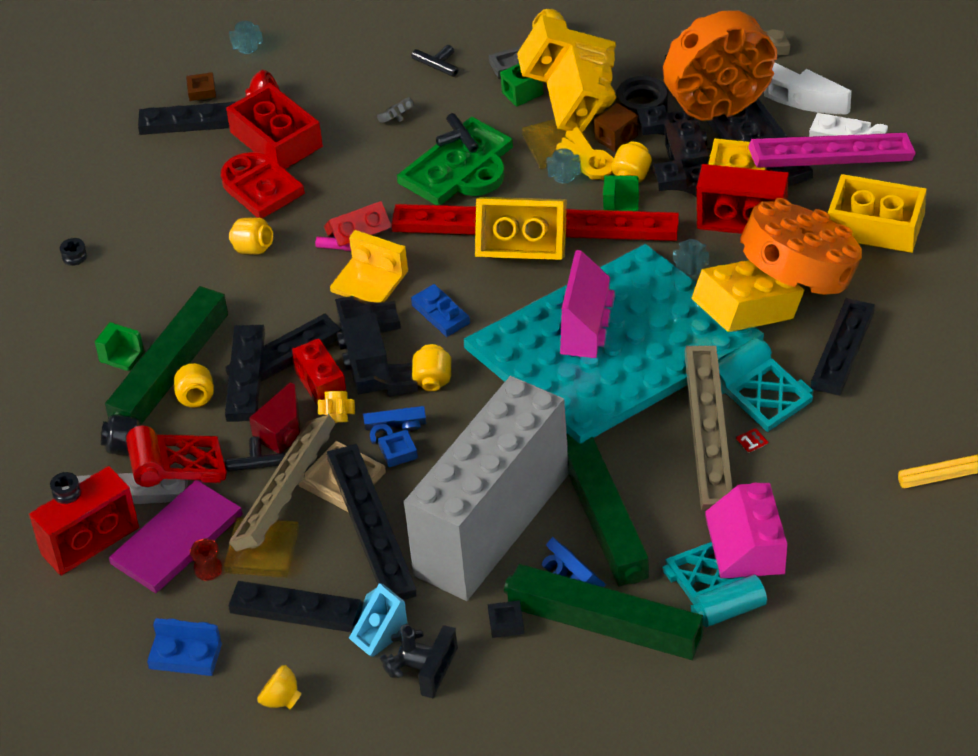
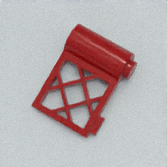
(152, 459)

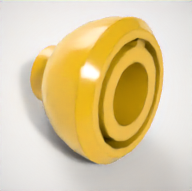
(280, 689)

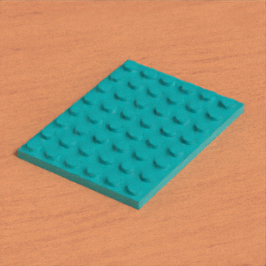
(641, 352)

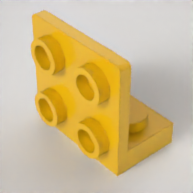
(373, 270)

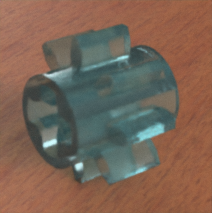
(246, 37)
(563, 165)
(691, 256)

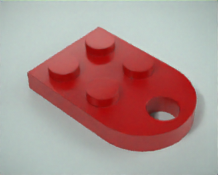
(261, 185)

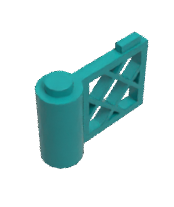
(750, 363)
(724, 596)

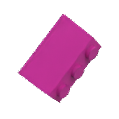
(585, 308)
(747, 532)

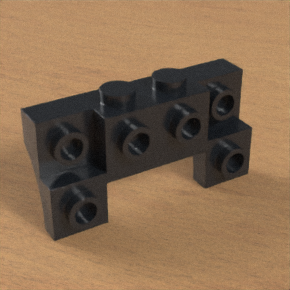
(684, 146)
(365, 351)

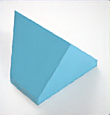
(379, 619)

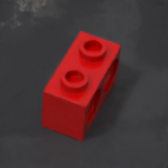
(317, 370)

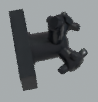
(431, 660)

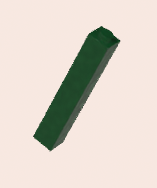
(172, 349)
(606, 512)
(606, 611)

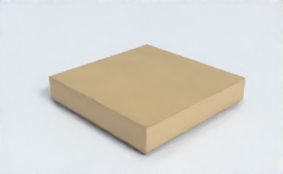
(322, 483)

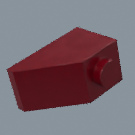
(278, 420)

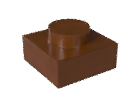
(201, 86)

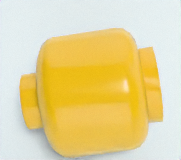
(632, 160)
(251, 236)
(431, 367)
(193, 385)

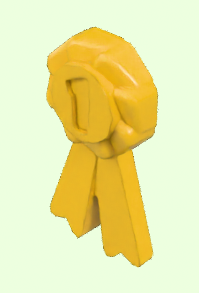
(592, 162)

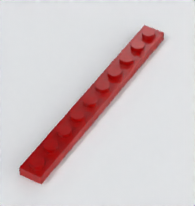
(579, 223)

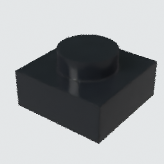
(505, 619)

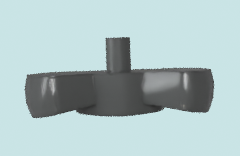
(396, 110)

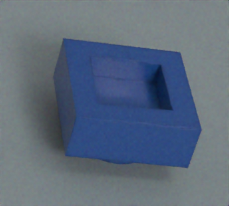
(397, 448)

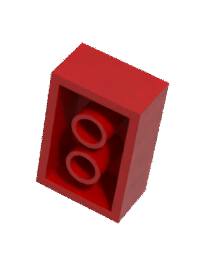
(274, 126)
(730, 194)
(88, 525)

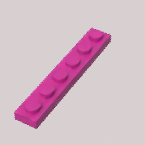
(831, 150)

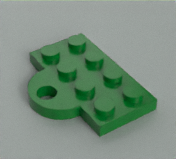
(454, 169)

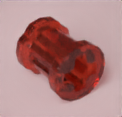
(206, 564)

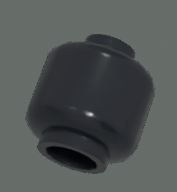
(115, 432)

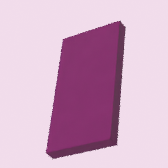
(164, 543)

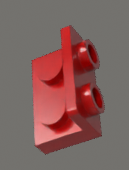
(368, 220)

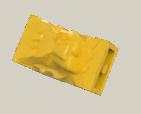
(573, 67)

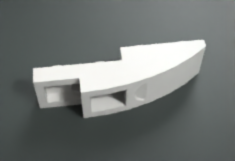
(808, 91)

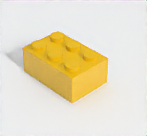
(879, 211)
(520, 228)
(745, 296)

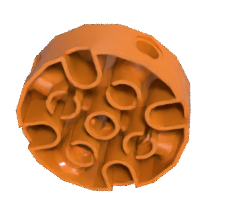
(719, 65)
(801, 246)

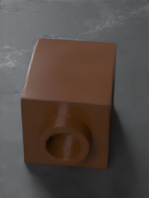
(616, 127)

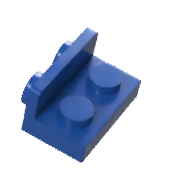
(185, 647)

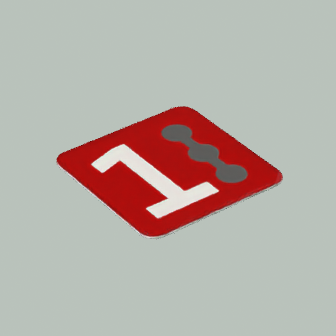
(752, 440)

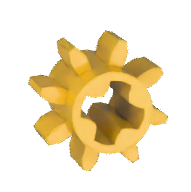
(337, 406)

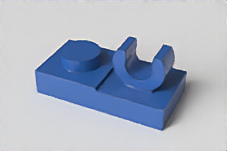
(440, 310)
(406, 418)
(567, 560)

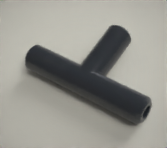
(437, 61)
(459, 133)
(256, 458)

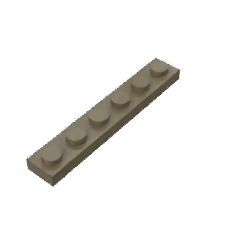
(708, 424)
(282, 483)

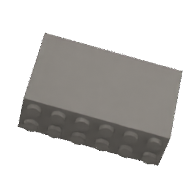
(487, 487)

